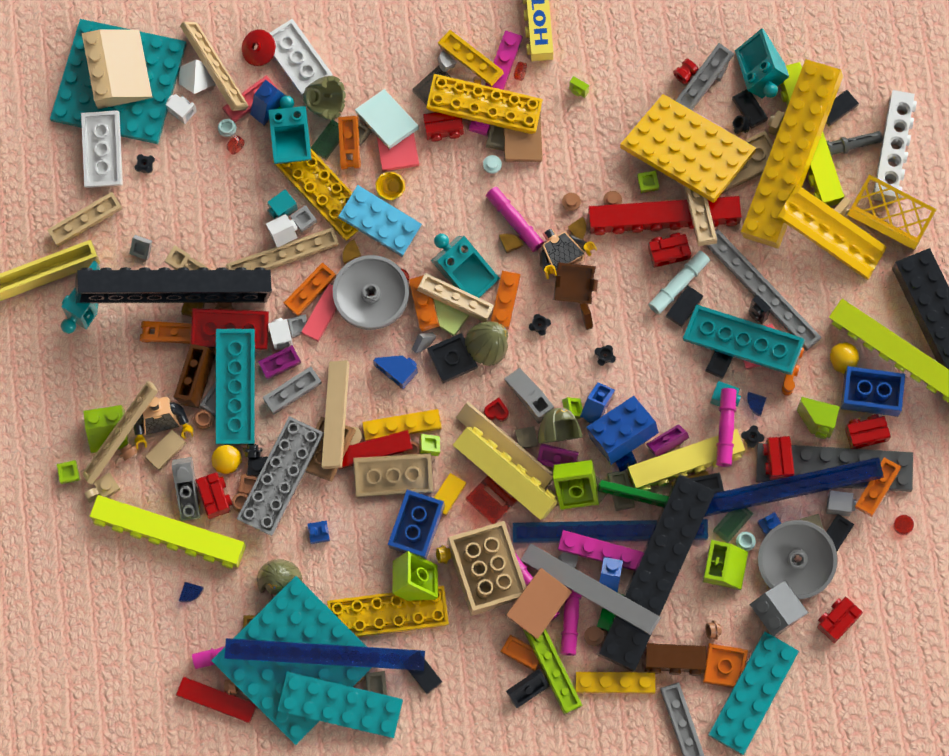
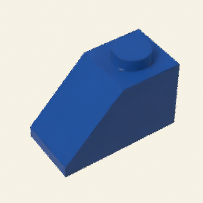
(265, 99)
(397, 369)
(597, 402)
(611, 573)

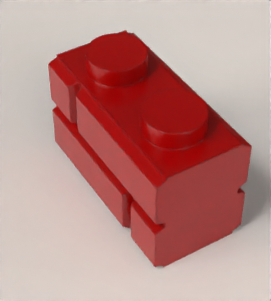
(441, 126)
(669, 250)
(867, 432)
(779, 457)
(213, 495)
(839, 619)

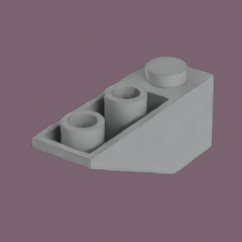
(529, 394)
(186, 488)

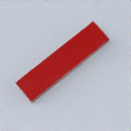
(381, 446)
(216, 700)

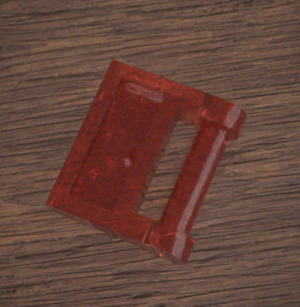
(486, 504)

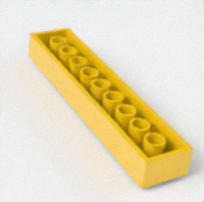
(792, 151)

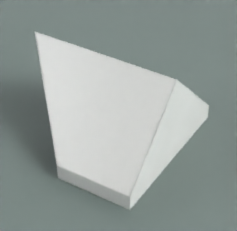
(195, 77)

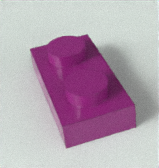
(279, 362)
(667, 440)
(553, 455)

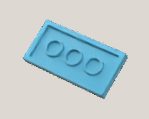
(379, 220)

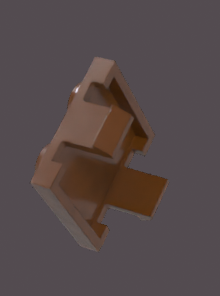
(575, 283)

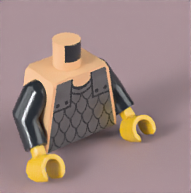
(562, 249)
(161, 416)

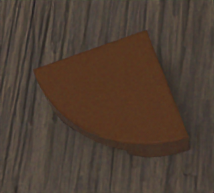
(587, 317)

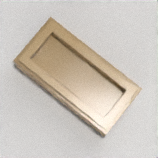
(165, 450)

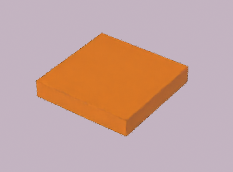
(724, 665)

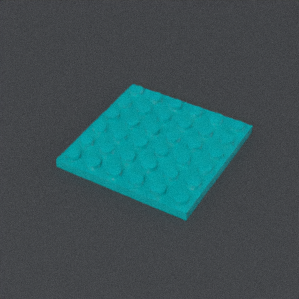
(138, 119)
(293, 617)

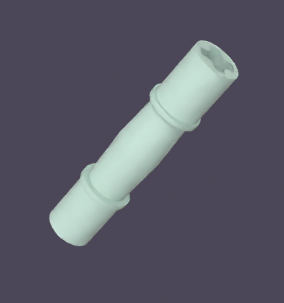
(679, 282)

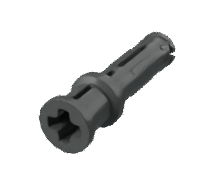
(844, 144)

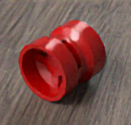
(686, 71)

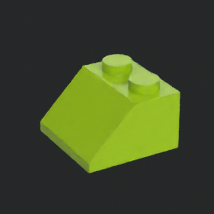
(818, 416)
(100, 424)
(575, 484)
(414, 578)

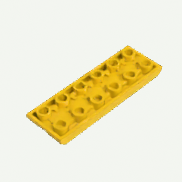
(484, 104)
(321, 190)
(832, 231)
(389, 613)

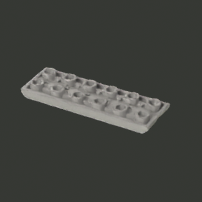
(280, 476)

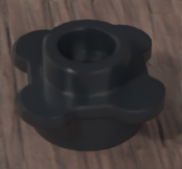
(741, 124)
(148, 168)
(540, 329)
(605, 350)
(752, 441)
(252, 450)

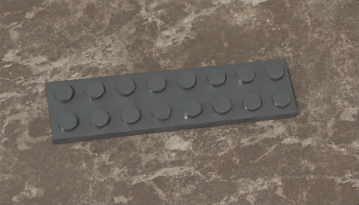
(814, 458)

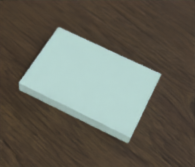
(386, 119)

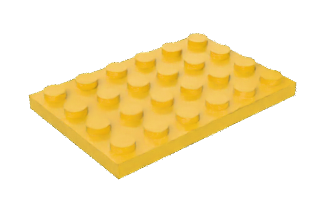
(688, 148)

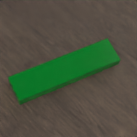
(632, 493)

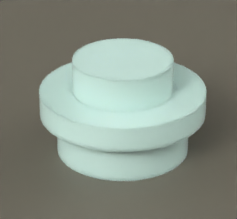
(227, 128)
(492, 164)
(745, 541)

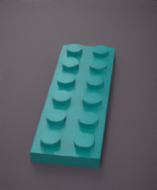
(743, 339)
(235, 386)
(753, 693)
(340, 704)

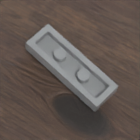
(292, 390)

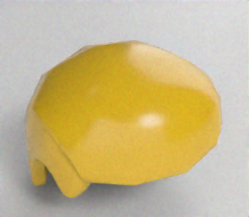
(390, 185)
(844, 355)
(226, 459)

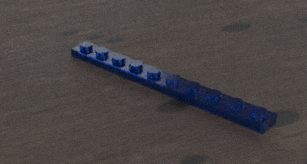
(795, 486)
(602, 530)
(324, 654)

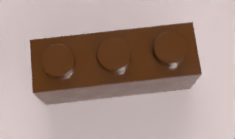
(194, 376)
(675, 659)

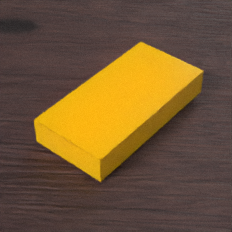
(450, 491)

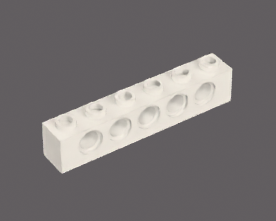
(898, 101)

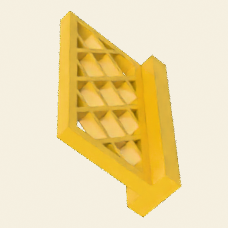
(888, 228)

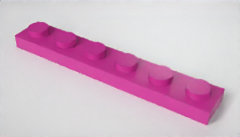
(504, 59)
(598, 549)

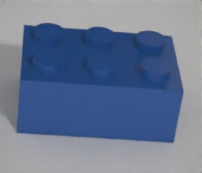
(873, 391)
(622, 430)
(416, 524)

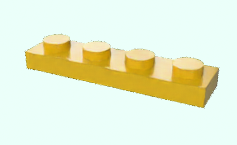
(470, 57)
(413, 422)
(615, 682)

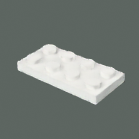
(297, 56)
(101, 149)

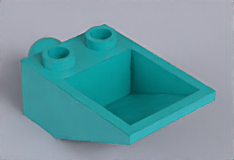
(761, 65)
(289, 132)
(468, 268)
(78, 313)

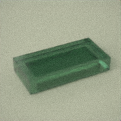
(327, 140)
(732, 523)

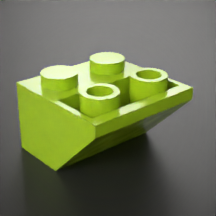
(725, 565)

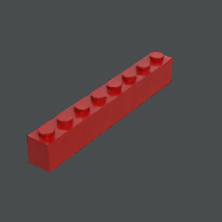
(658, 215)

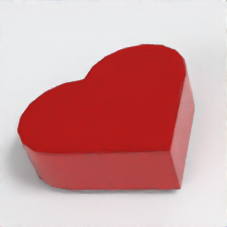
(496, 410)

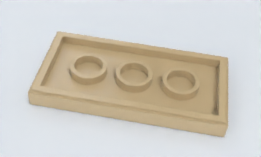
(756, 163)
(393, 475)

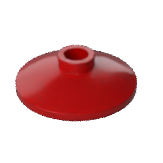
(265, 47)

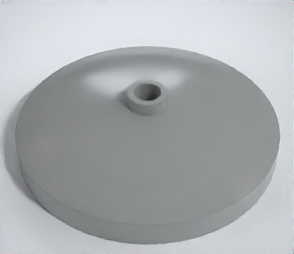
(370, 276)
(802, 539)

